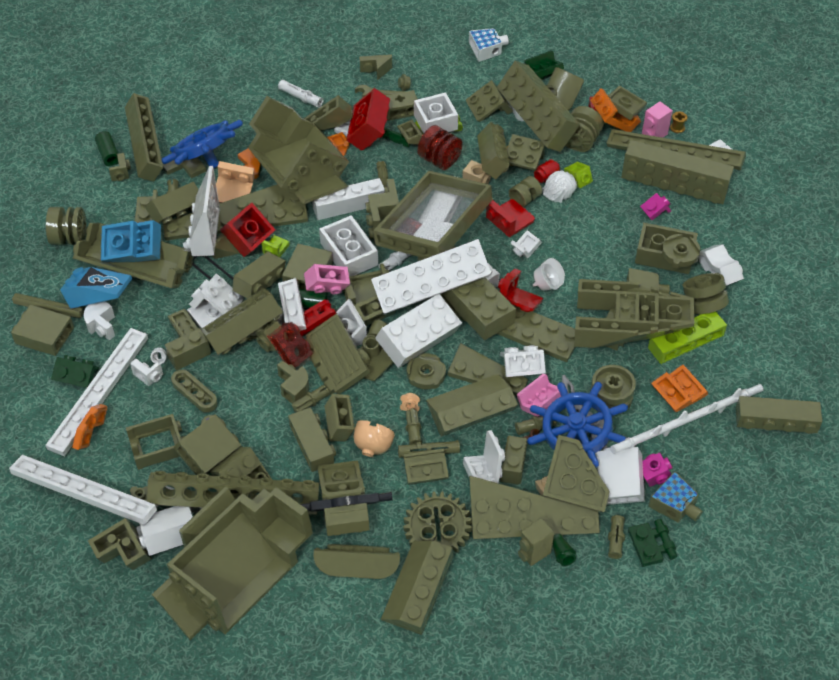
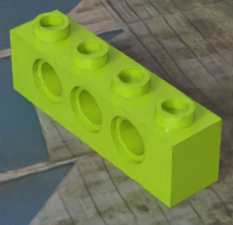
(705, 329)

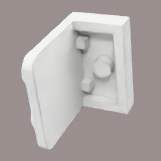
(217, 293)
(489, 465)

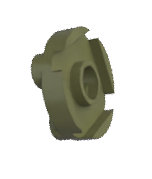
(680, 259)
(426, 381)

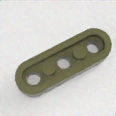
(190, 385)

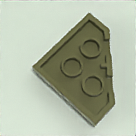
(574, 477)

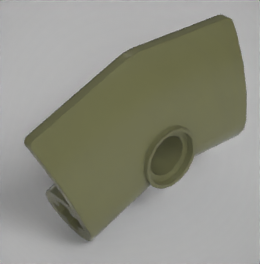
(565, 86)
(376, 357)

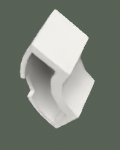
(718, 261)

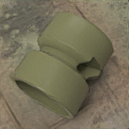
(526, 191)

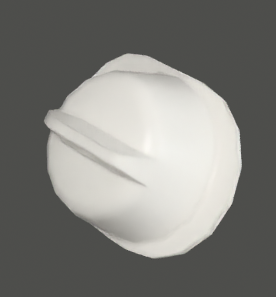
(549, 275)

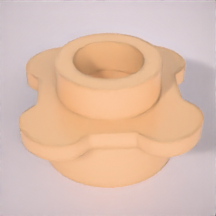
(409, 398)

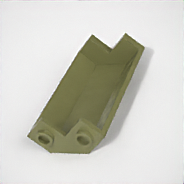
(164, 271)

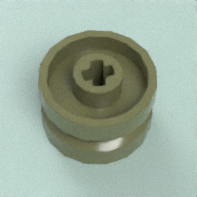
(707, 292)
(617, 385)

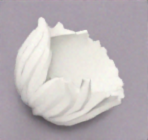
(559, 186)

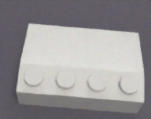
(204, 218)

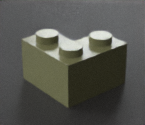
(120, 540)

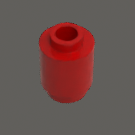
(545, 170)

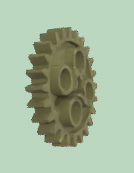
(457, 522)

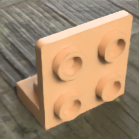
(233, 181)

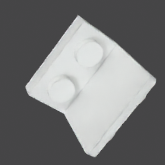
(523, 362)

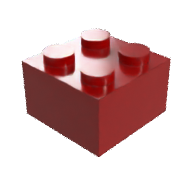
(247, 229)

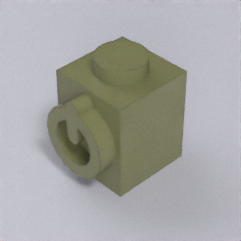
(262, 338)

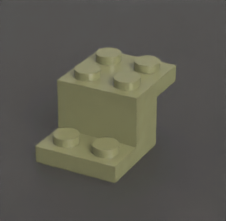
(380, 206)

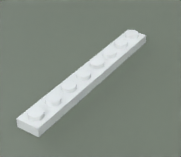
(97, 390)
(83, 489)

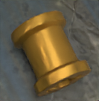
(679, 119)

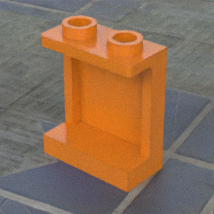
(609, 112)

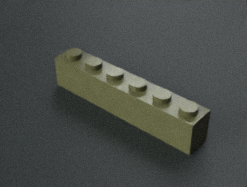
(143, 137)

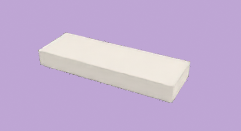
(292, 303)

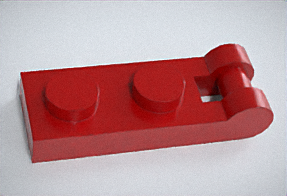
(314, 319)

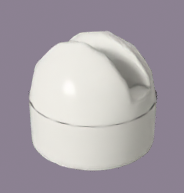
(155, 357)

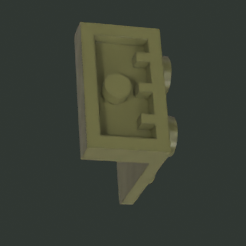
(486, 101)
(525, 152)

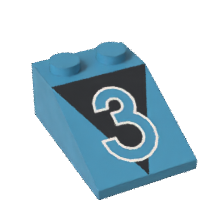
(93, 286)

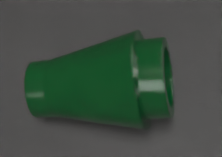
(563, 551)

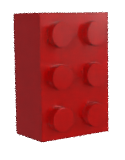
(368, 119)

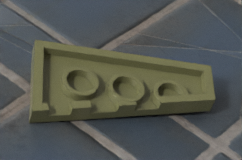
(473, 367)

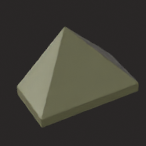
(224, 247)

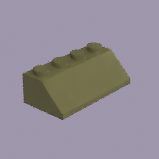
(242, 321)
(471, 404)
(418, 585)

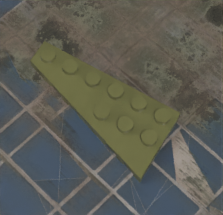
(506, 511)

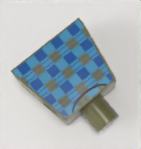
(676, 499)

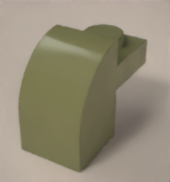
(295, 383)

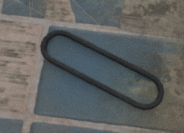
(214, 264)

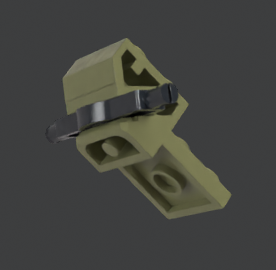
(344, 498)

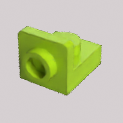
(581, 173)
(275, 246)

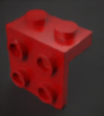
(509, 216)
(516, 296)

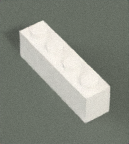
(346, 200)

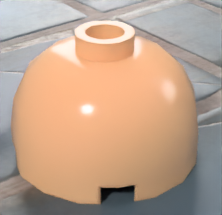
(372, 439)

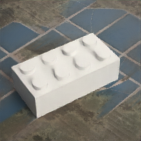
(418, 330)

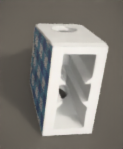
(486, 43)

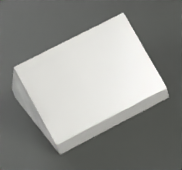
(352, 322)

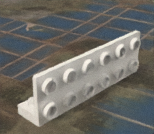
(431, 276)

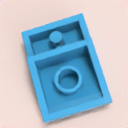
(131, 242)

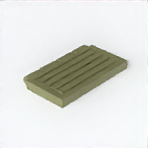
(336, 355)

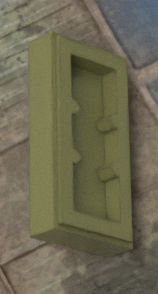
(182, 322)

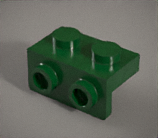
(544, 64)
(73, 372)

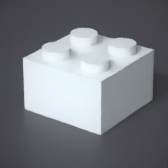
(436, 111)

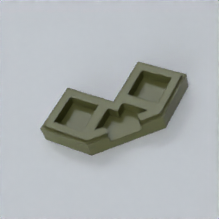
(193, 167)

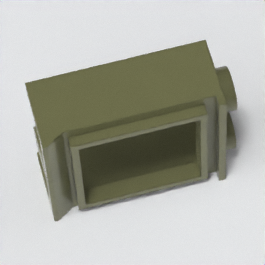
(151, 428)

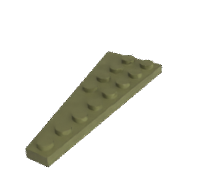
(275, 204)

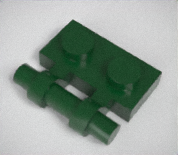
(646, 545)

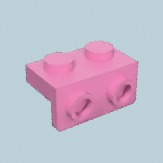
(538, 393)

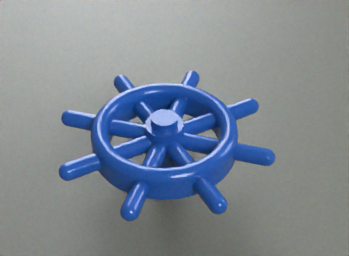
(202, 143)
(577, 423)

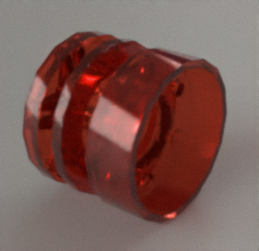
(439, 147)

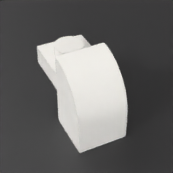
(97, 319)

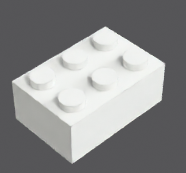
(349, 246)

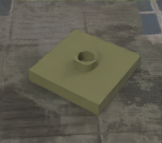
(626, 102)

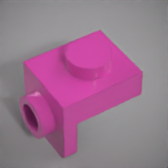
(655, 206)

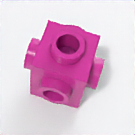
(656, 469)

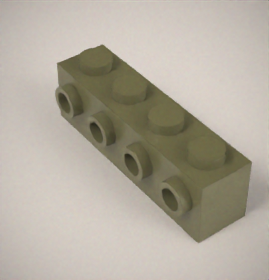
(493, 150)
(778, 414)

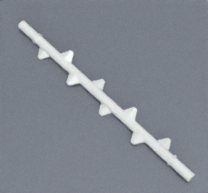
(685, 418)

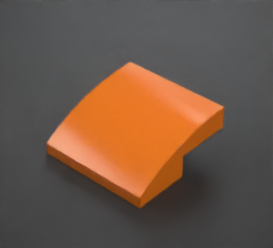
(679, 388)

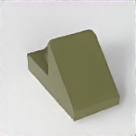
(377, 63)

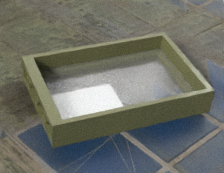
(433, 215)

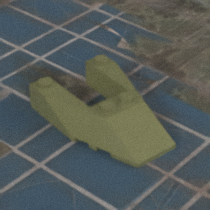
(638, 313)

